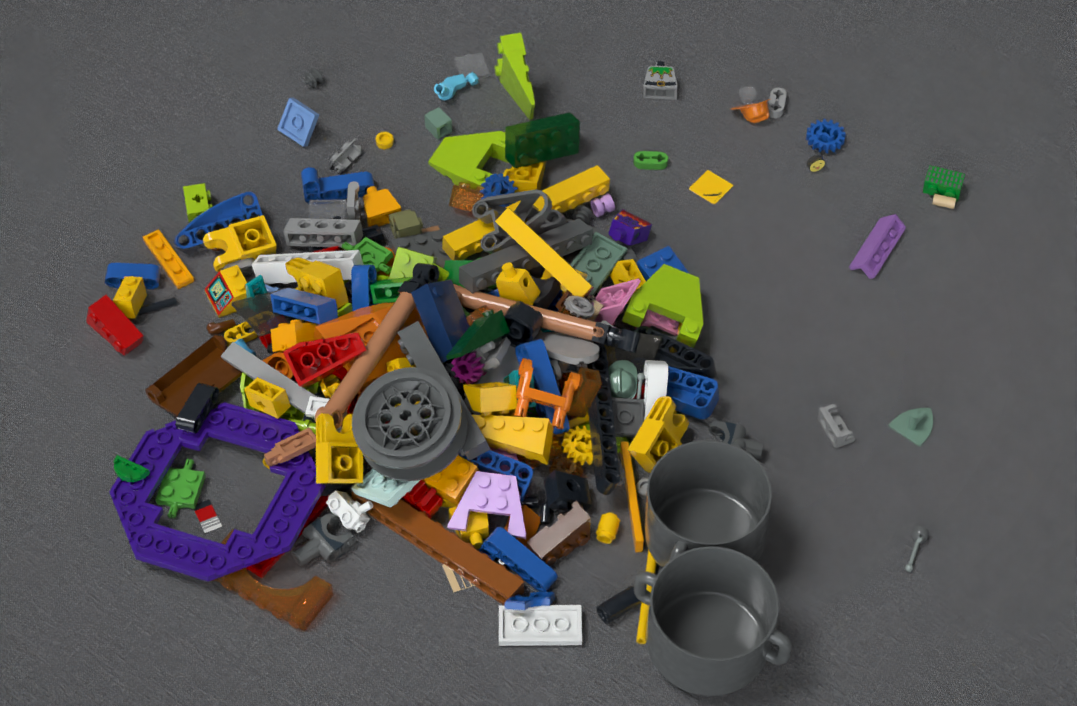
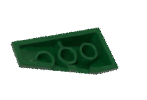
(482, 331)

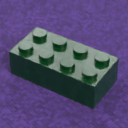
(542, 140)

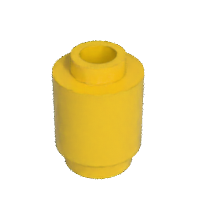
(607, 528)

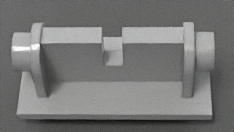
(340, 160)

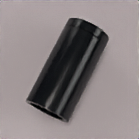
(617, 605)

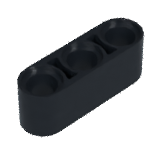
(197, 408)

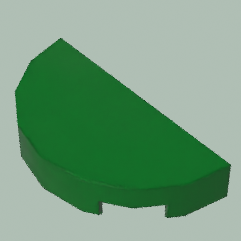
(128, 470)

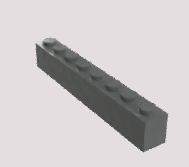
(484, 271)
(424, 356)

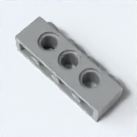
(322, 232)

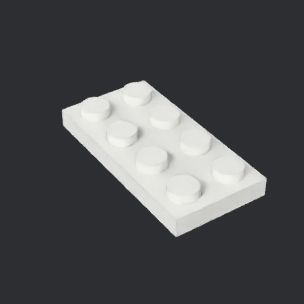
(541, 626)

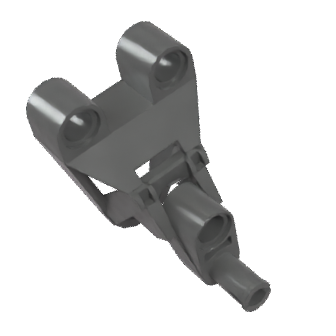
(537, 220)

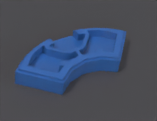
(535, 599)

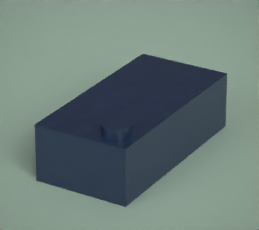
(441, 316)

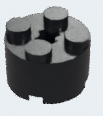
(522, 323)

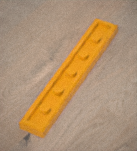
(632, 497)

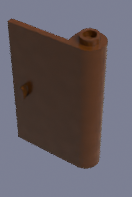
(200, 366)

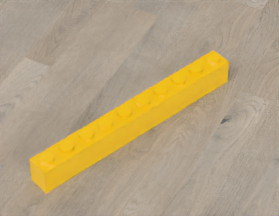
(563, 195)

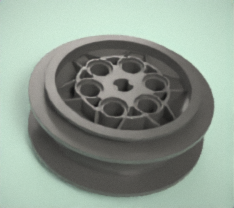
(410, 455)

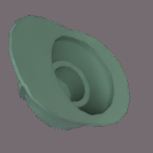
(623, 379)

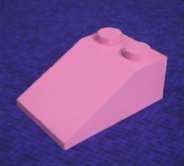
(614, 300)

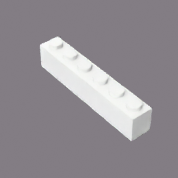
(274, 271)

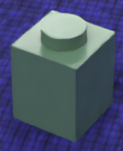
(438, 123)

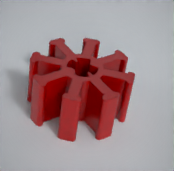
(423, 499)

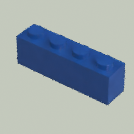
(304, 305)

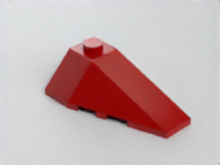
(320, 358)

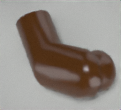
(214, 329)

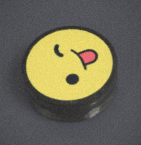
(815, 163)

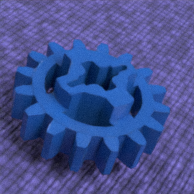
(825, 136)
(498, 185)

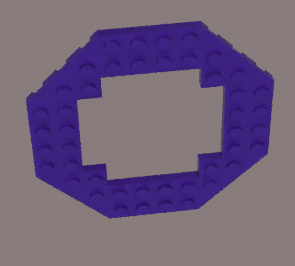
(201, 556)

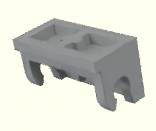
(834, 426)

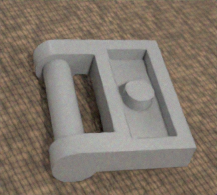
(353, 204)

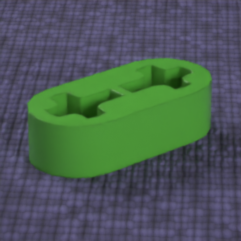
(650, 160)

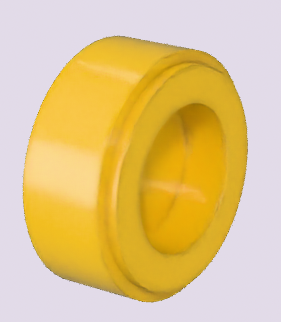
(384, 140)

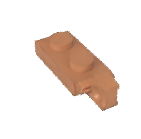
(291, 447)

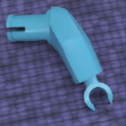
(450, 85)

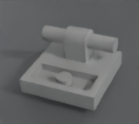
(492, 353)

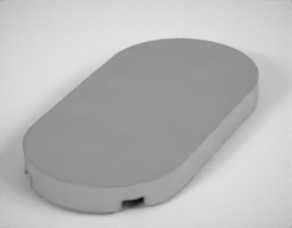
(569, 348)

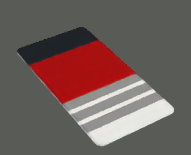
(207, 516)

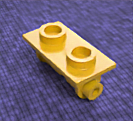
(329, 385)

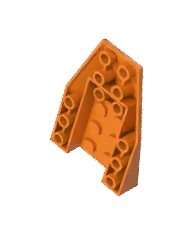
(366, 322)

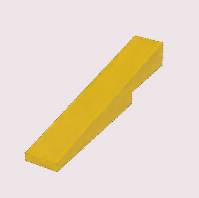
(543, 253)

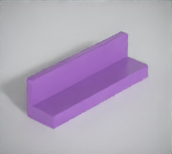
(878, 245)

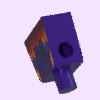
(629, 228)

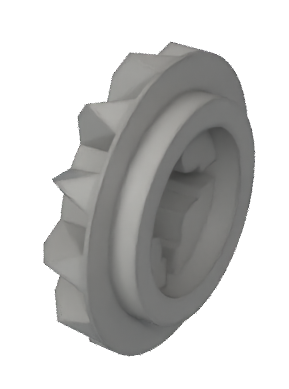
(579, 307)

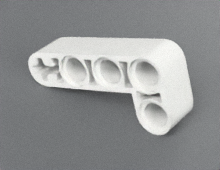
(656, 383)

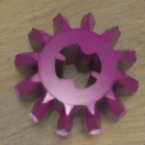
(468, 368)

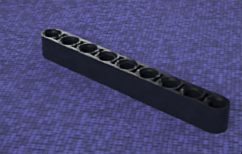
(603, 430)

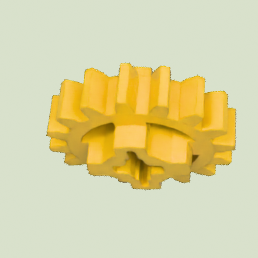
(581, 447)

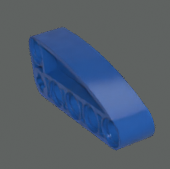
(220, 214)
(542, 375)
(692, 393)

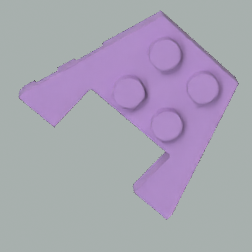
(491, 495)

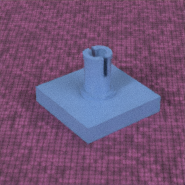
(298, 122)

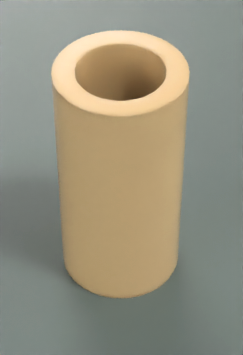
(944, 201)

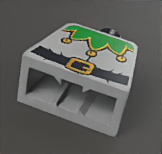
(660, 82)

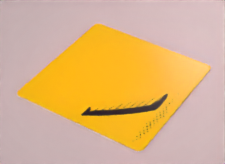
(711, 187)

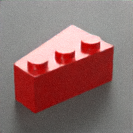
(113, 325)

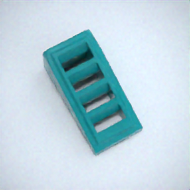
(257, 282)

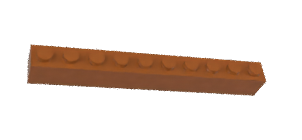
(447, 548)

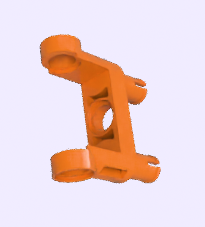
(560, 404)

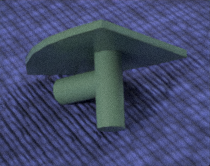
(914, 425)

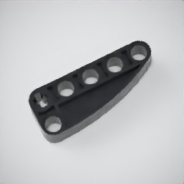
(681, 355)

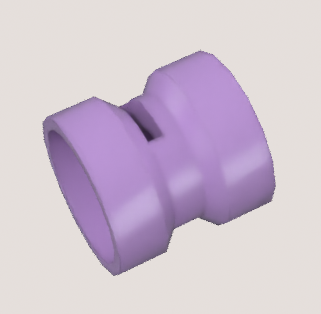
(602, 205)

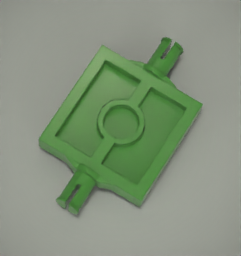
(372, 254)
(180, 488)

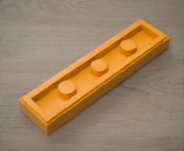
(168, 259)

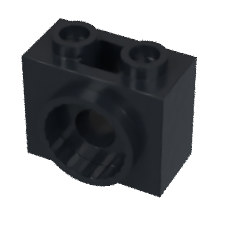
(564, 489)

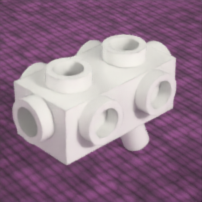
(350, 512)

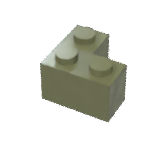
(405, 224)

